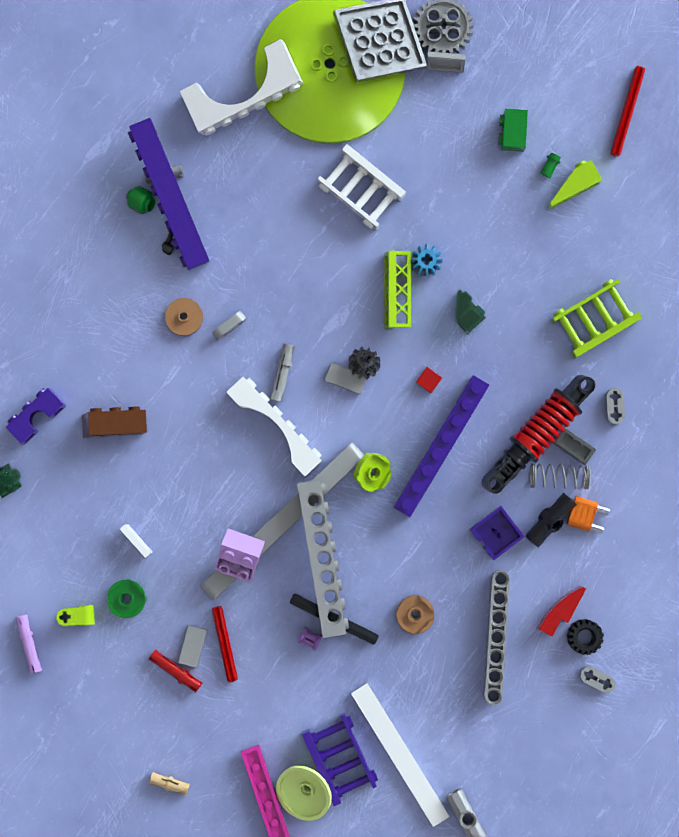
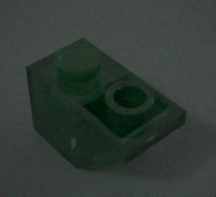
(466, 313)

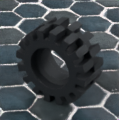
(596, 641)

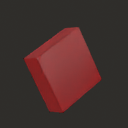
(429, 380)

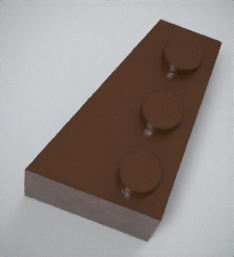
(114, 422)

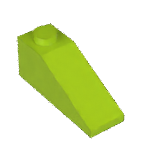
(580, 180)

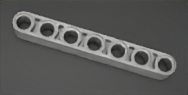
(500, 645)

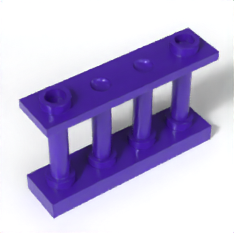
(329, 774)

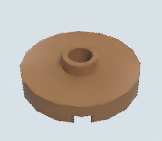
(191, 323)
(422, 622)

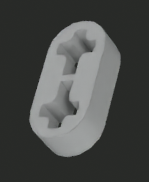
(229, 325)
(619, 406)
(599, 675)

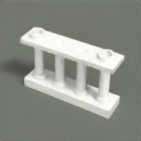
(364, 168)

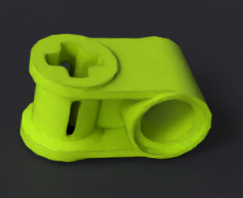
(79, 616)

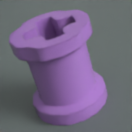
(310, 638)

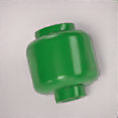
(140, 200)

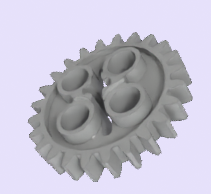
(442, 9)

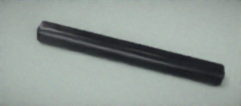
(354, 628)

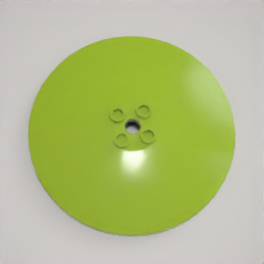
(329, 103)

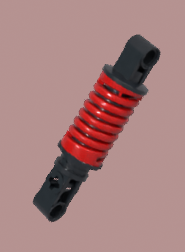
(530, 440)

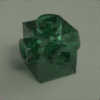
(9, 480)

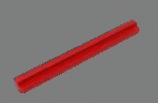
(627, 111)

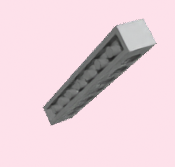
(328, 627)

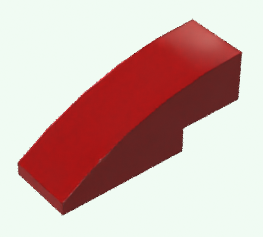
(561, 610)

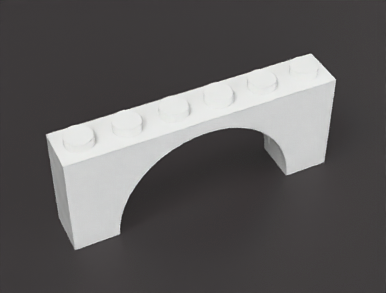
(280, 78)

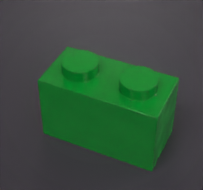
(513, 130)

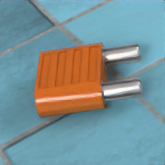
(584, 513)

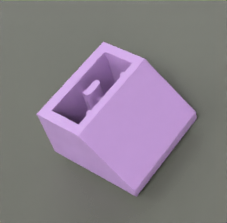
(239, 555)

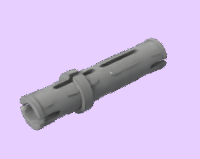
(282, 372)

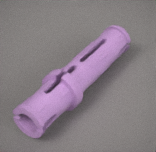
(28, 643)

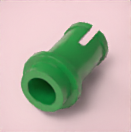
(550, 165)

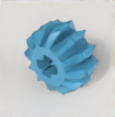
(433, 264)

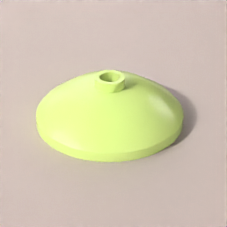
(298, 798)

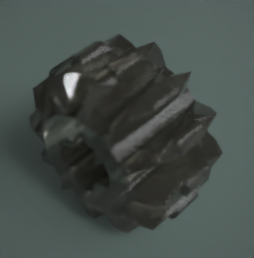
(364, 363)

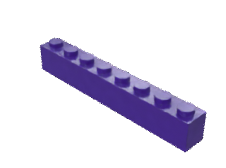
(168, 191)
(441, 446)

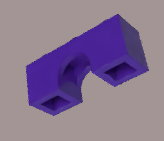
(22, 426)

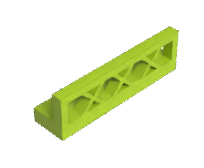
(390, 289)

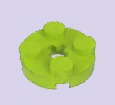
(364, 468)

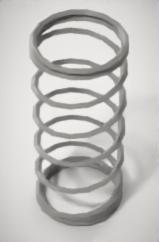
(586, 475)

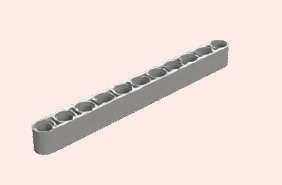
(290, 514)

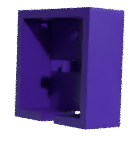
(503, 527)

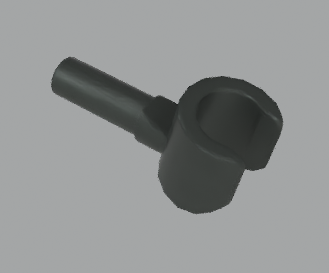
(166, 246)

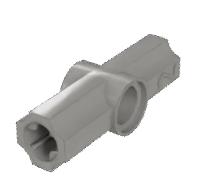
(462, 807)

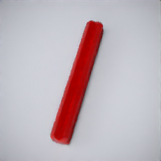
(224, 643)

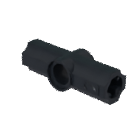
(551, 520)

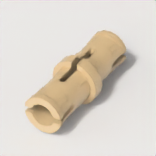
(169, 783)

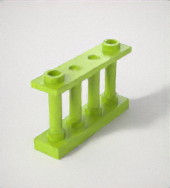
(612, 327)

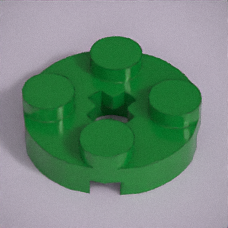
(115, 598)

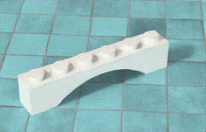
(247, 397)

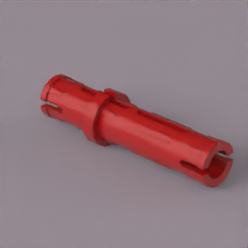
(174, 670)

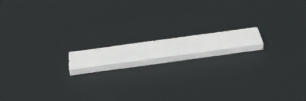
(400, 754)

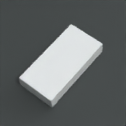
(136, 540)

